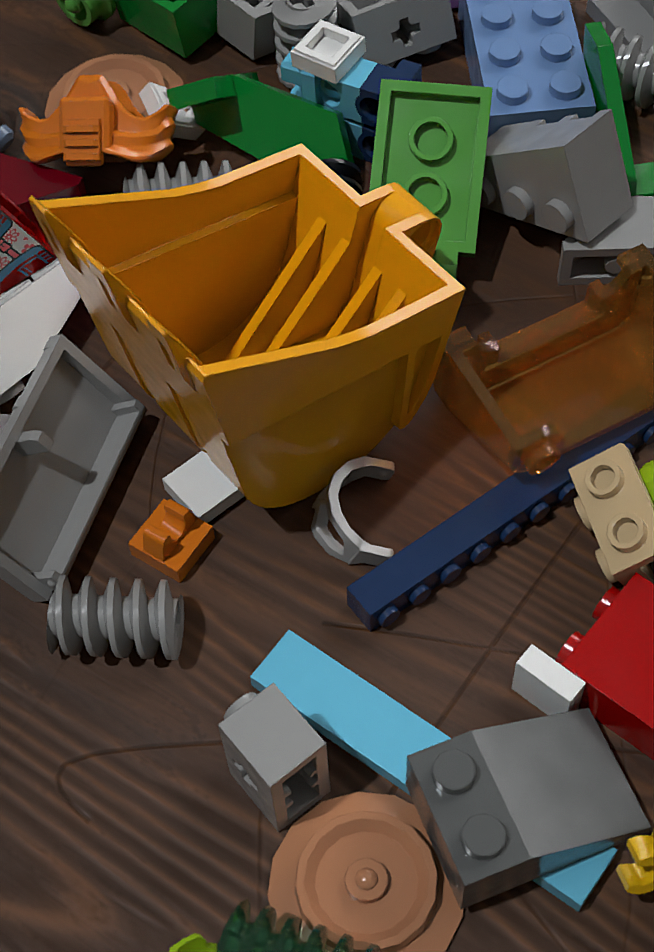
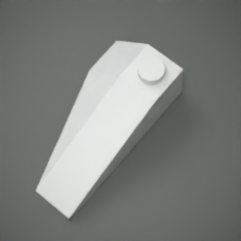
(27, 321)

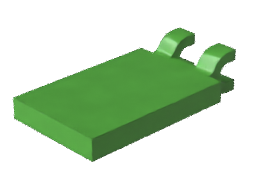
(435, 148)

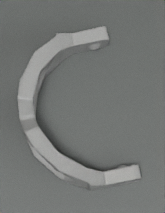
(328, 507)

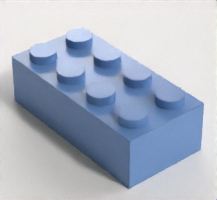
(528, 58)

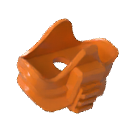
(95, 121)

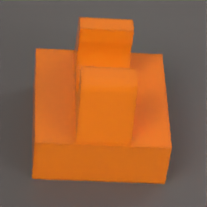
(172, 539)

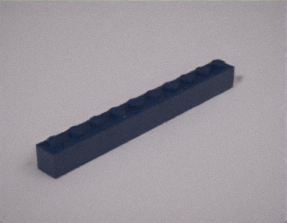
(477, 529)

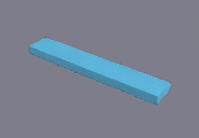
(383, 735)

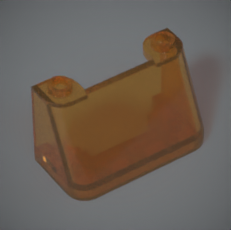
(560, 376)

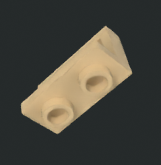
(618, 511)

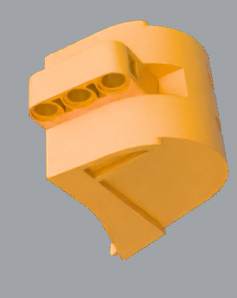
(266, 311)

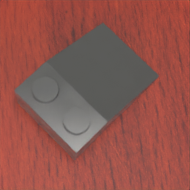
(521, 801)

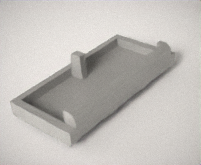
(59, 464)

